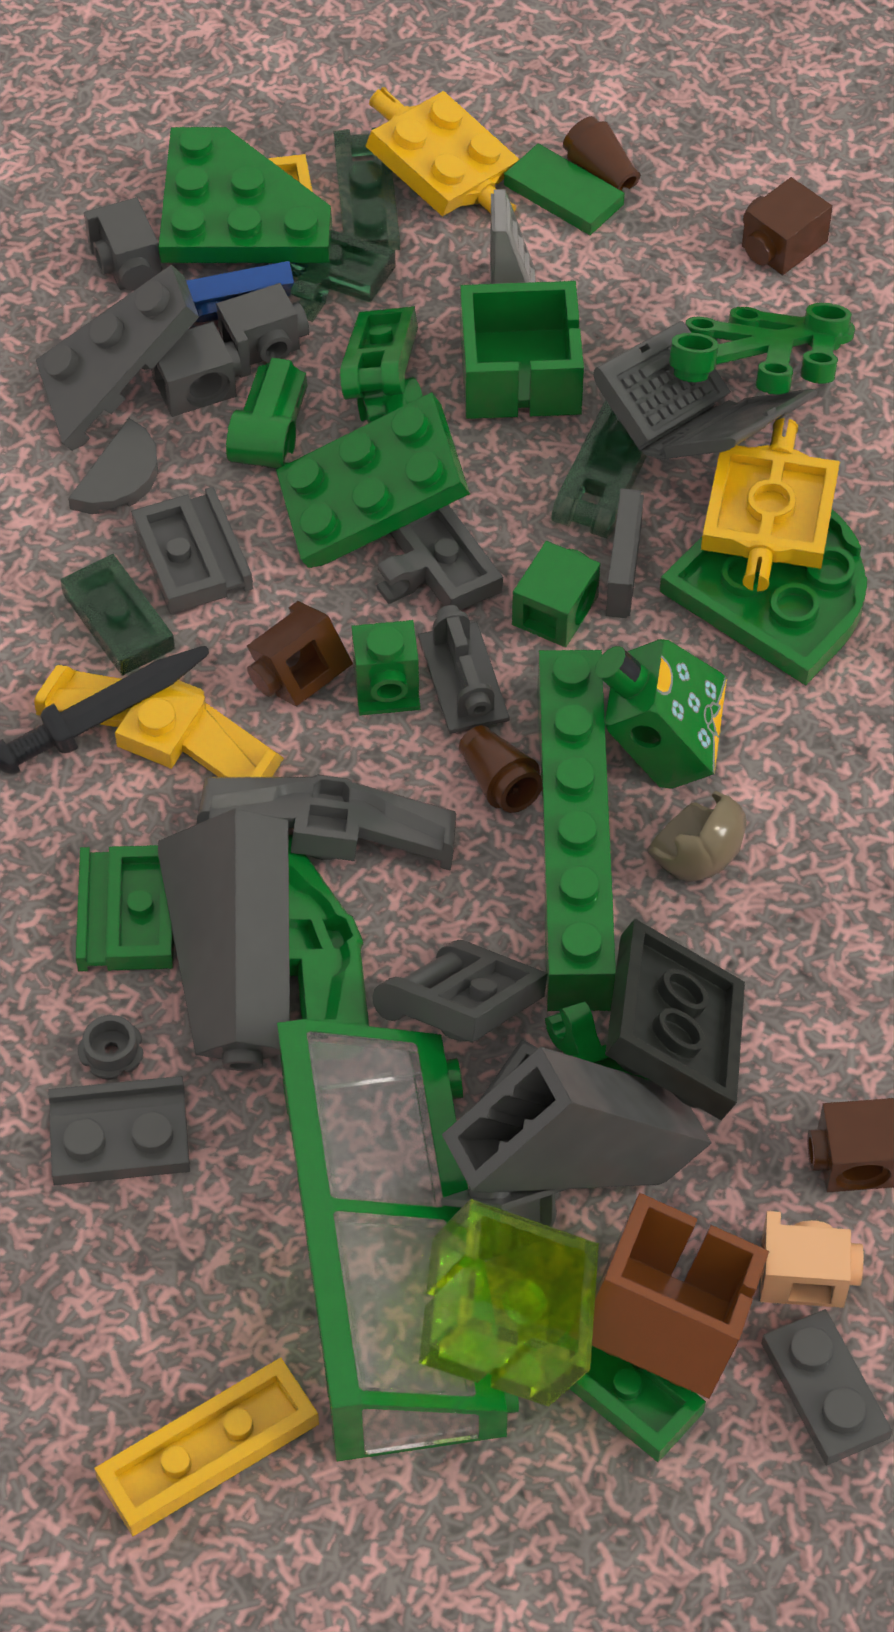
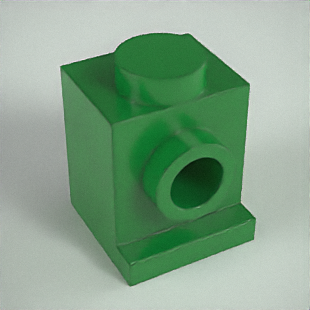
(386, 667)

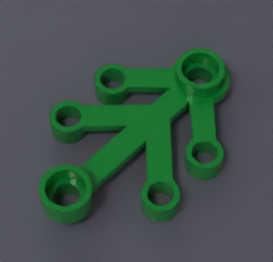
(762, 332)

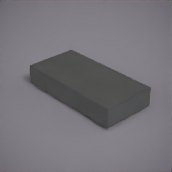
(624, 553)

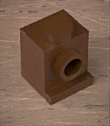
(297, 655)

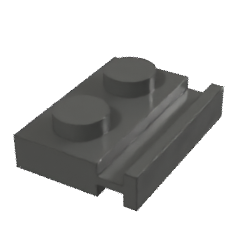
(191, 550)
(118, 1130)

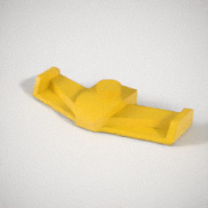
(168, 725)

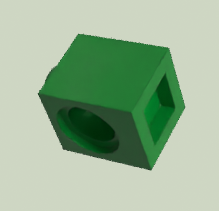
(556, 593)

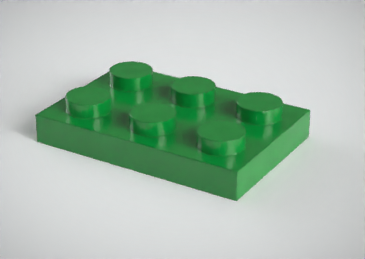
(372, 481)

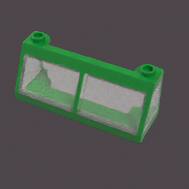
(371, 1185)

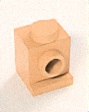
(808, 1263)

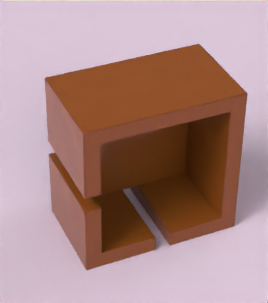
(670, 1324)

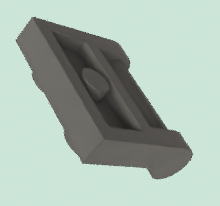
(462, 991)

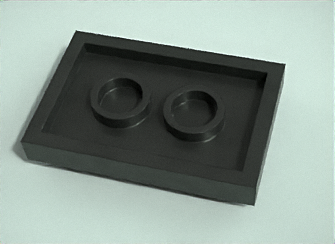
(676, 1020)

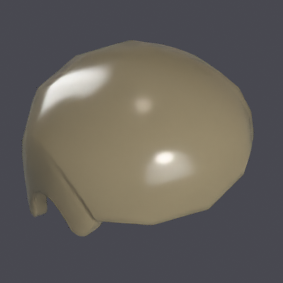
(700, 839)

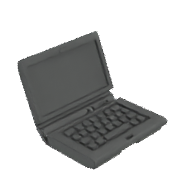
(679, 416)

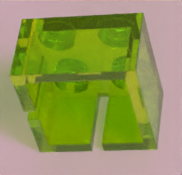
(510, 1303)

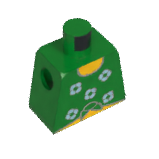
(664, 710)

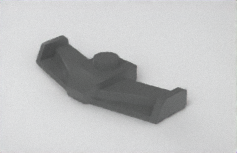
(334, 812)

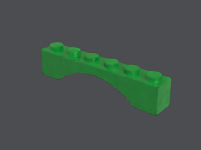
(575, 831)

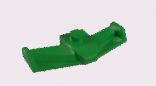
(323, 948)

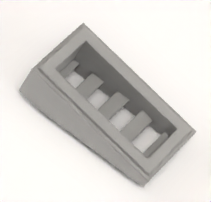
(508, 251)

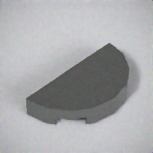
(120, 473)

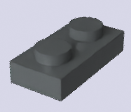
(826, 1387)

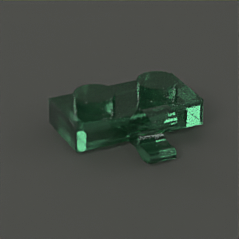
(354, 269)

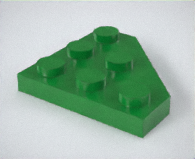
(236, 205)

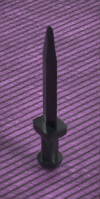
(62, 727)

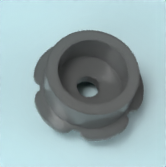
(105, 1032)

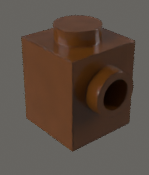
(785, 226)

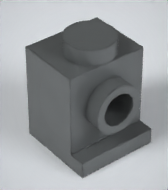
(123, 243)
(262, 325)

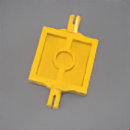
(439, 151)
(771, 505)

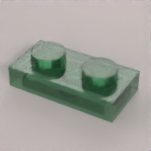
(117, 614)

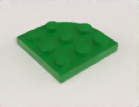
(794, 621)

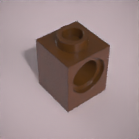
(854, 1145)

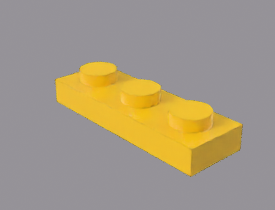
(206, 1446)

